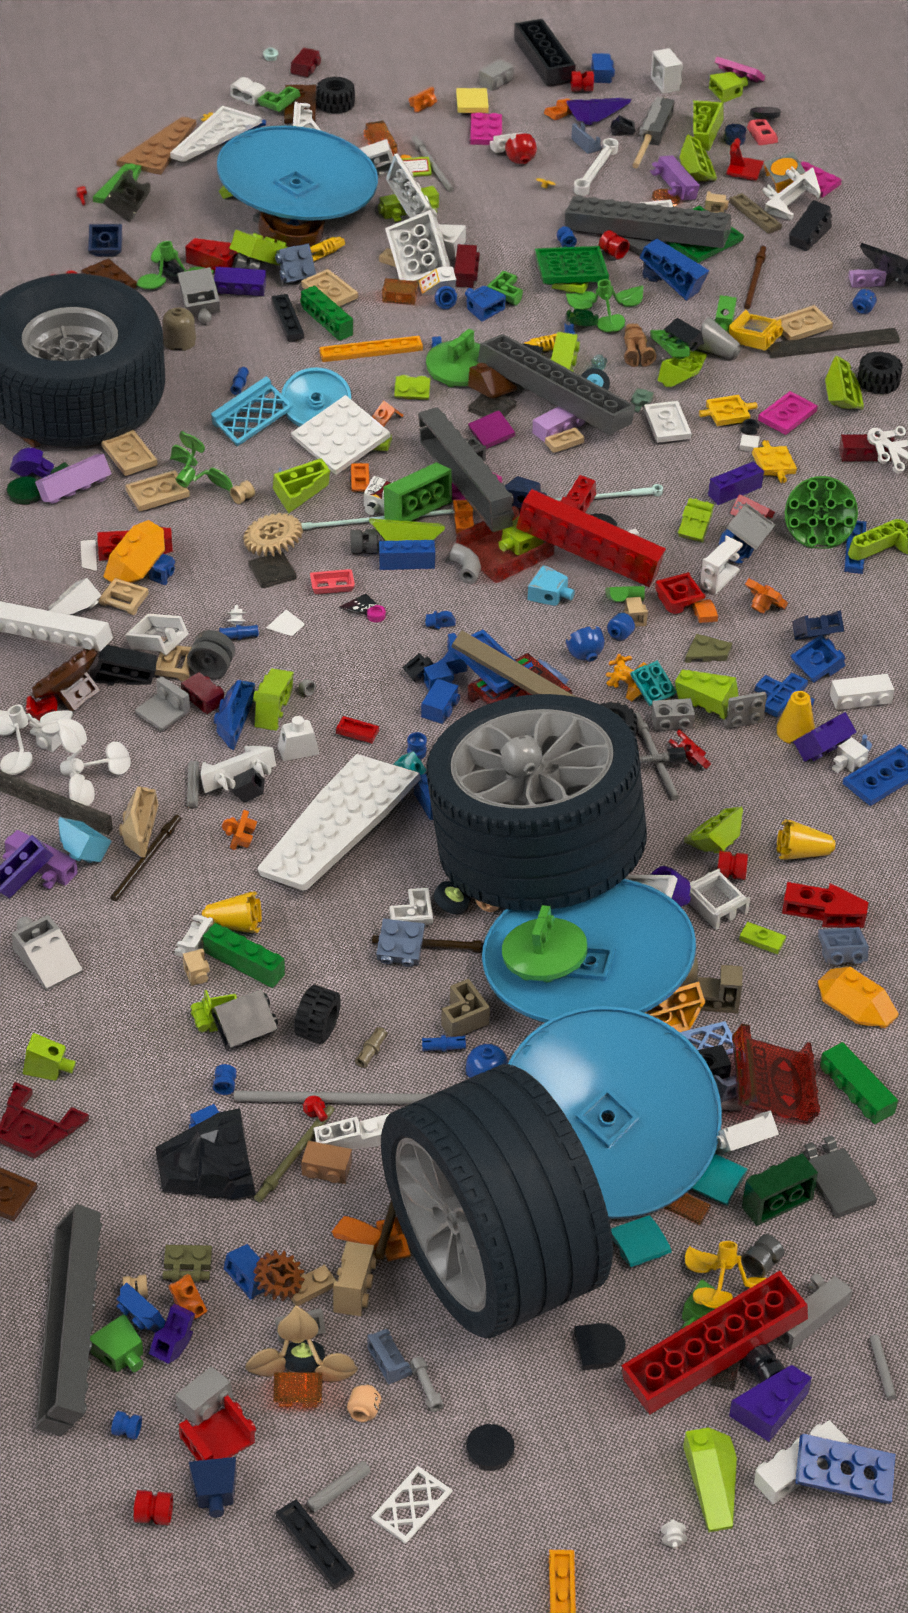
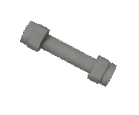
(433, 1399)

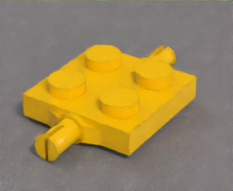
(727, 410)
(774, 460)

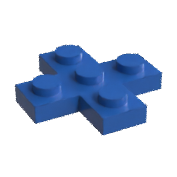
(779, 693)

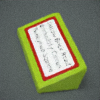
(419, 166)

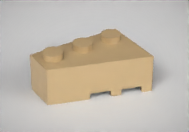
(354, 1279)

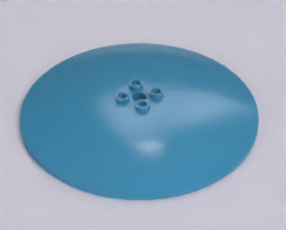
(297, 172)
(633, 936)
(650, 1084)

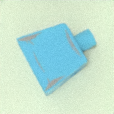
(549, 587)

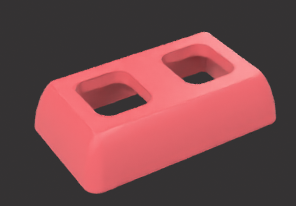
(755, 128)
(331, 579)

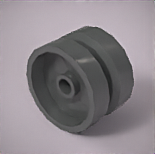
(211, 654)

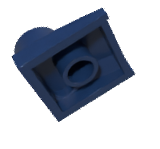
(105, 240)

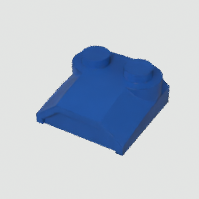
(140, 1309)

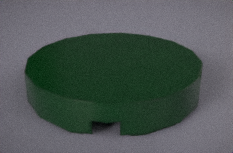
(582, 317)
(23, 490)

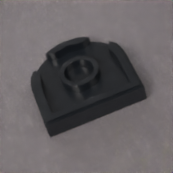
(599, 1345)

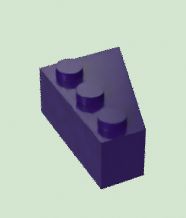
(825, 737)
(771, 1402)

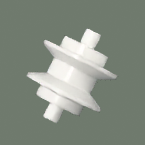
(236, 616)
(673, 1534)

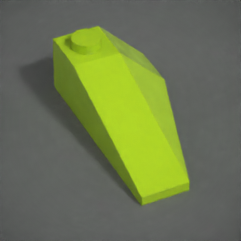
(675, 371)
(713, 1471)

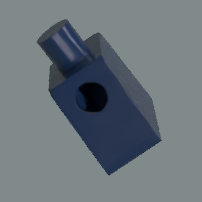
(520, 487)
(214, 1483)

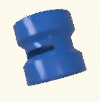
(566, 237)
(417, 743)
(224, 1082)
(126, 1425)

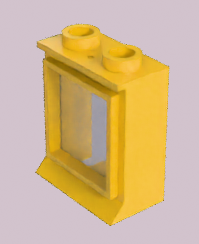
(755, 330)

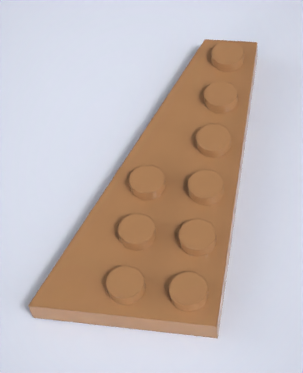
(155, 152)

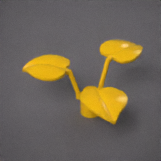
(725, 1259)

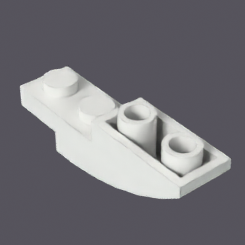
(352, 1133)

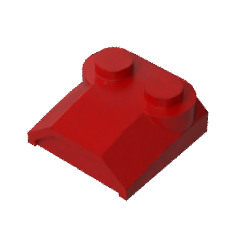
(678, 592)

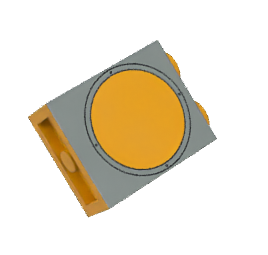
(778, 166)

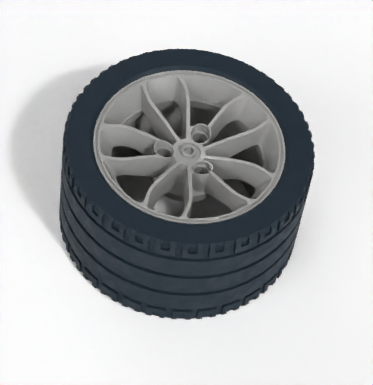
(543, 835)
(497, 1200)

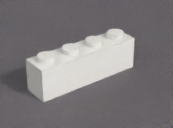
(779, 1475)

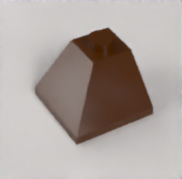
(489, 381)

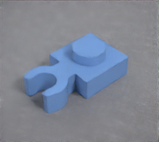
(561, 677)

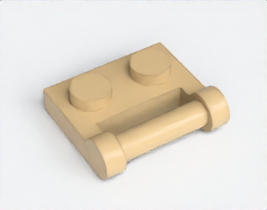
(125, 591)
(167, 664)

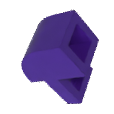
(29, 461)
(175, 1336)

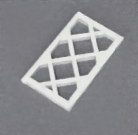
(406, 1486)

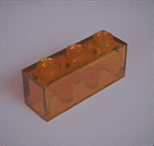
(377, 132)

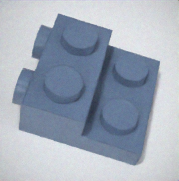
(295, 263)
(400, 942)
(843, 945)

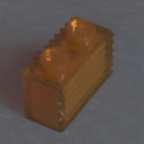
(400, 291)
(297, 1388)

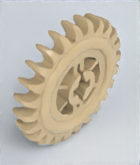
(272, 534)

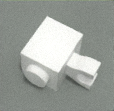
(45, 741)
(851, 756)

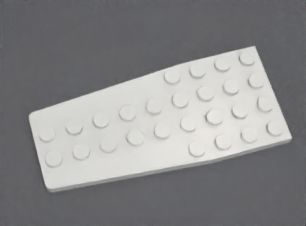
(337, 820)

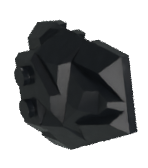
(890, 263)
(208, 1159)

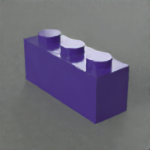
(240, 281)
(735, 482)
(23, 865)

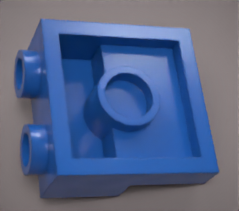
(819, 658)

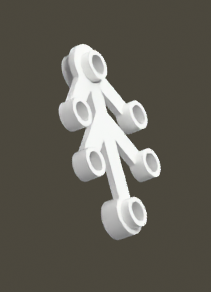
(894, 448)

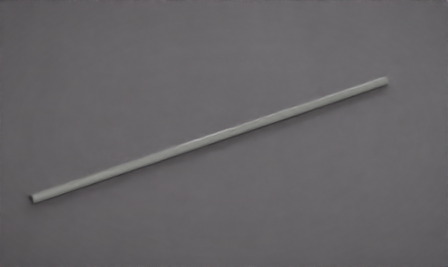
(364, 1098)

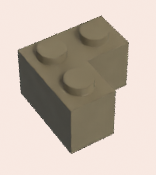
(723, 993)
(467, 1010)

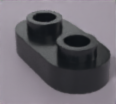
(170, 270)

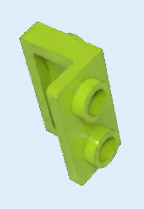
(412, 387)

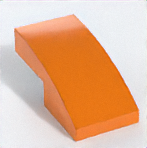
(558, 111)
(359, 476)
(462, 515)
(705, 611)
(356, 1231)
(397, 1244)

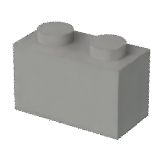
(496, 74)
(203, 1396)

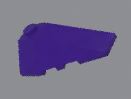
(595, 109)

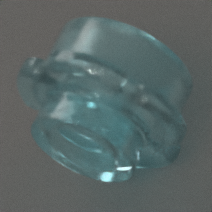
(599, 362)

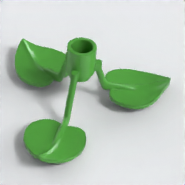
(165, 252)
(607, 323)
(188, 473)

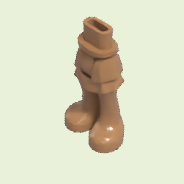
(634, 340)

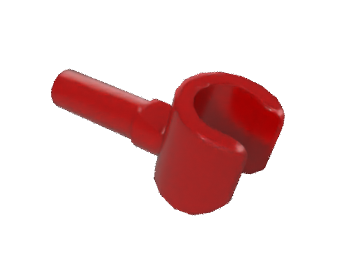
(81, 192)

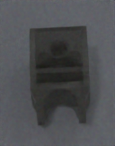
(127, 196)

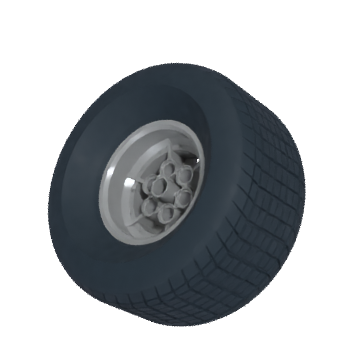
(78, 359)

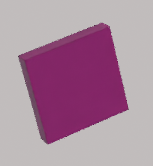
(491, 429)

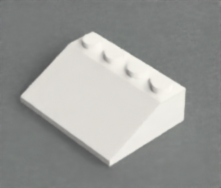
(407, 189)
(417, 246)

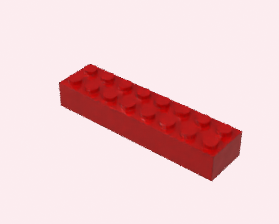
(590, 538)
(714, 1342)

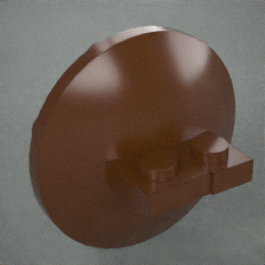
(70, 681)

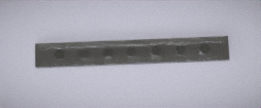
(833, 342)

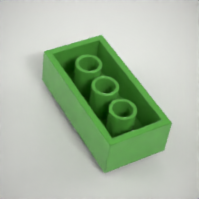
(418, 493)

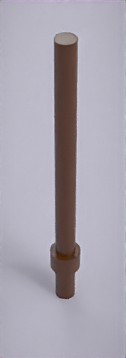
(760, 259)

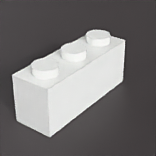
(861, 691)

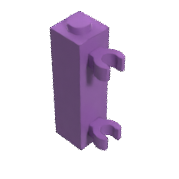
(676, 177)
(59, 868)

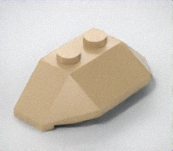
(139, 820)

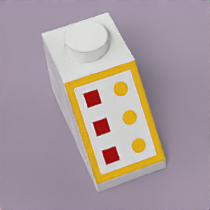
(437, 279)

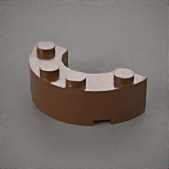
(303, 234)

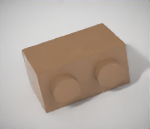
(326, 1162)

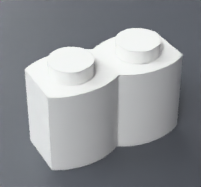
(247, 91)

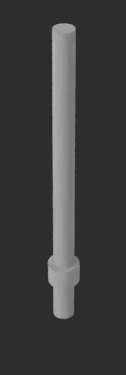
(420, 146)
(643, 730)

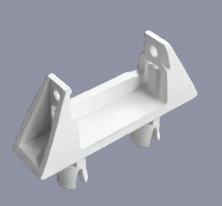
(779, 201)
(222, 774)

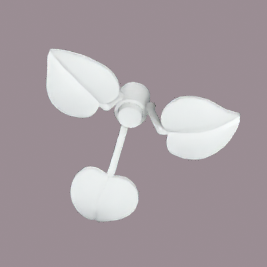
(17, 718)
(72, 737)

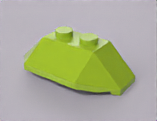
(696, 160)
(843, 385)
(406, 530)
(717, 831)

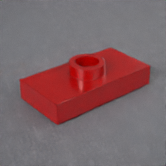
(357, 729)

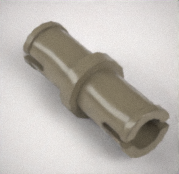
(371, 1047)

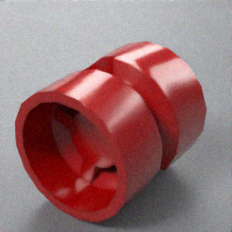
(582, 81)
(614, 244)
(733, 864)
(153, 1507)

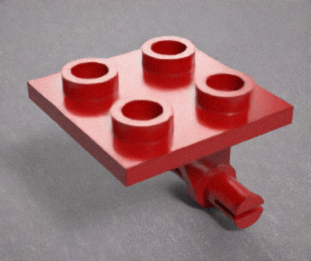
(743, 166)

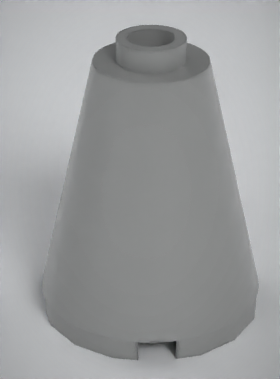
(718, 340)

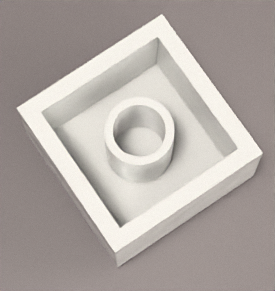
(666, 70)

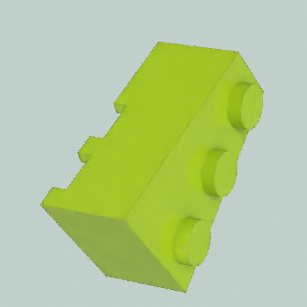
(256, 246)
(566, 350)
(300, 483)
(707, 690)
(271, 697)

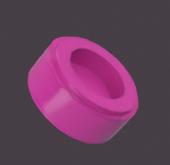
(376, 613)

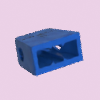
(484, 302)

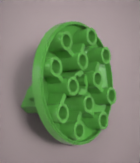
(451, 359)
(821, 512)
(544, 948)

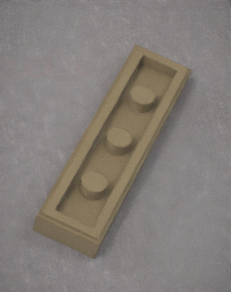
(755, 213)

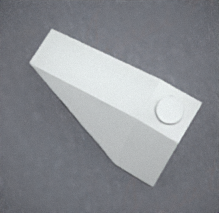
(76, 598)

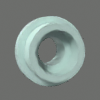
(270, 54)

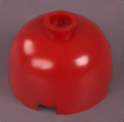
(521, 149)

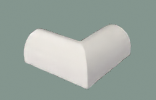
(418, 910)

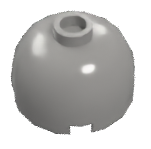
(521, 756)

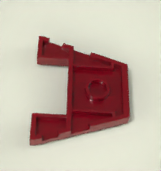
(30, 1131)

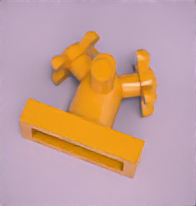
(622, 672)

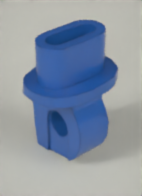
(441, 619)

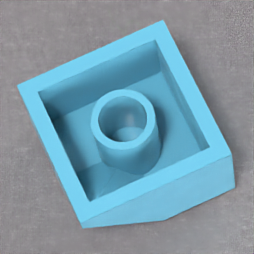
(82, 840)

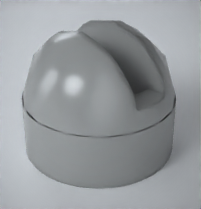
(307, 687)

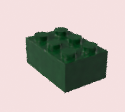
(779, 1189)

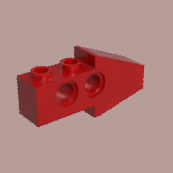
(581, 493)
(109, 540)
(832, 905)

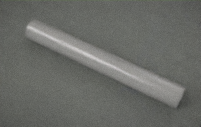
(882, 1366)

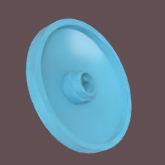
(312, 392)

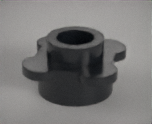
(750, 427)

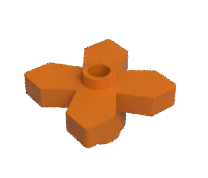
(764, 596)

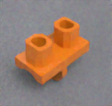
(423, 99)
(236, 828)
(187, 1296)

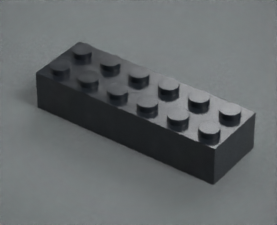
(544, 51)

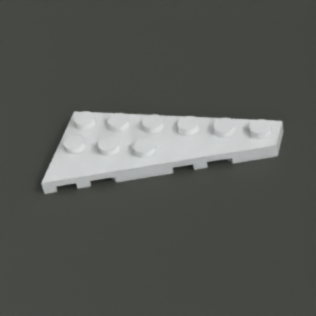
(215, 130)

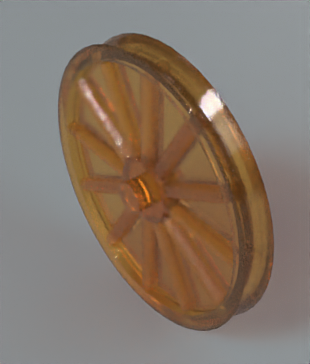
(662, 194)

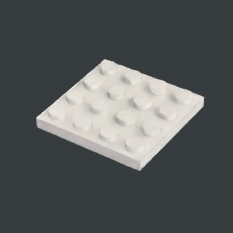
(341, 434)

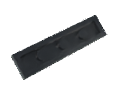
(287, 317)
(315, 1544)

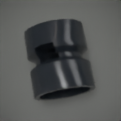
(762, 1363)

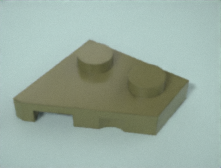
(708, 649)

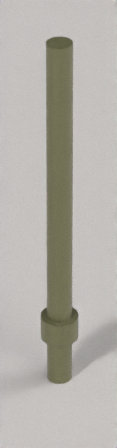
(271, 1181)

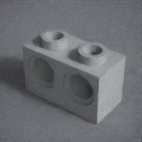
(672, 714)

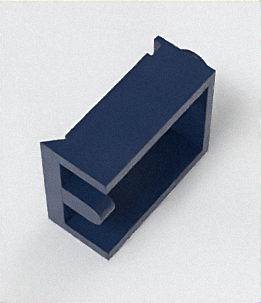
(812, 627)

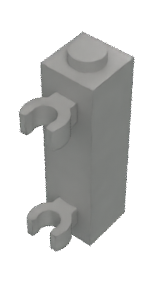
(822, 1305)

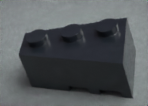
(811, 226)
(122, 666)

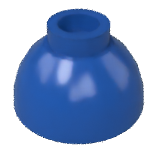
(445, 297)

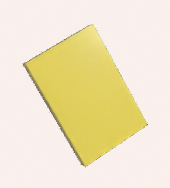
(472, 100)

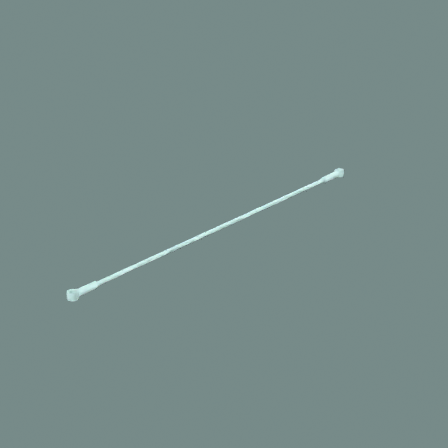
(656, 490)

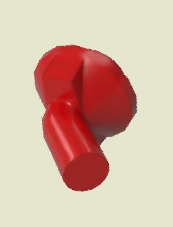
(314, 1107)

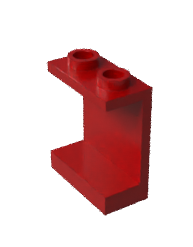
(220, 1435)

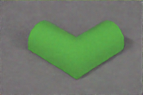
(279, 101)
(504, 284)
(619, 594)

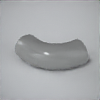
(469, 561)

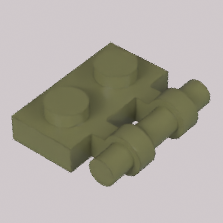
(187, 1258)

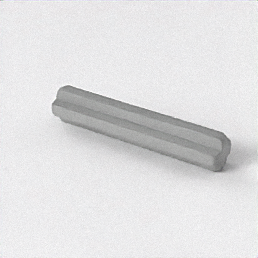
(193, 784)
(338, 1486)

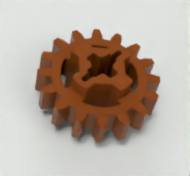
(279, 1275)

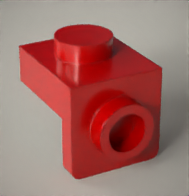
(41, 707)

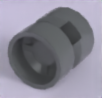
(242, 261)
(357, 537)
(762, 1256)

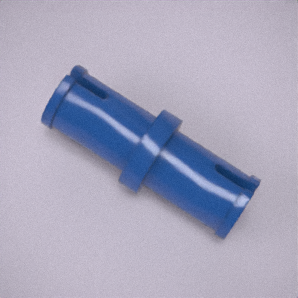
(239, 380)
(240, 631)
(444, 1043)

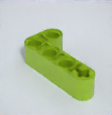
(879, 539)

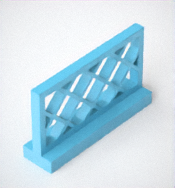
(243, 403)

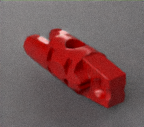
(693, 752)

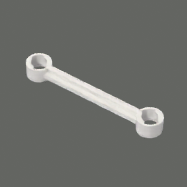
(582, 186)

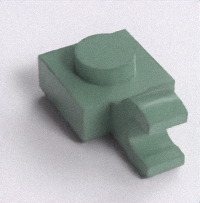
(640, 398)

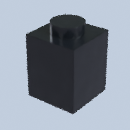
(248, 785)

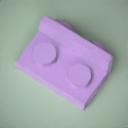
(867, 278)

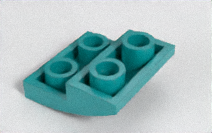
(653, 682)
(720, 1180)
(640, 1241)

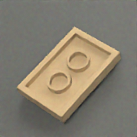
(331, 286)
(804, 323)
(129, 453)
(156, 491)

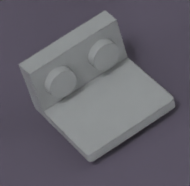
(166, 706)
(745, 710)

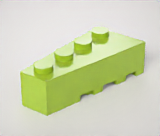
(707, 121)

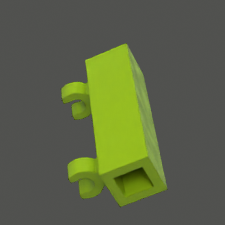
(391, 207)

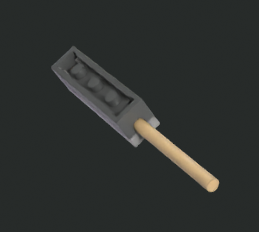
(654, 125)

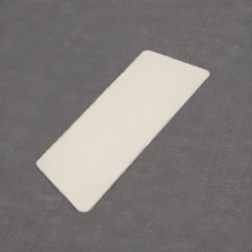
(88, 554)

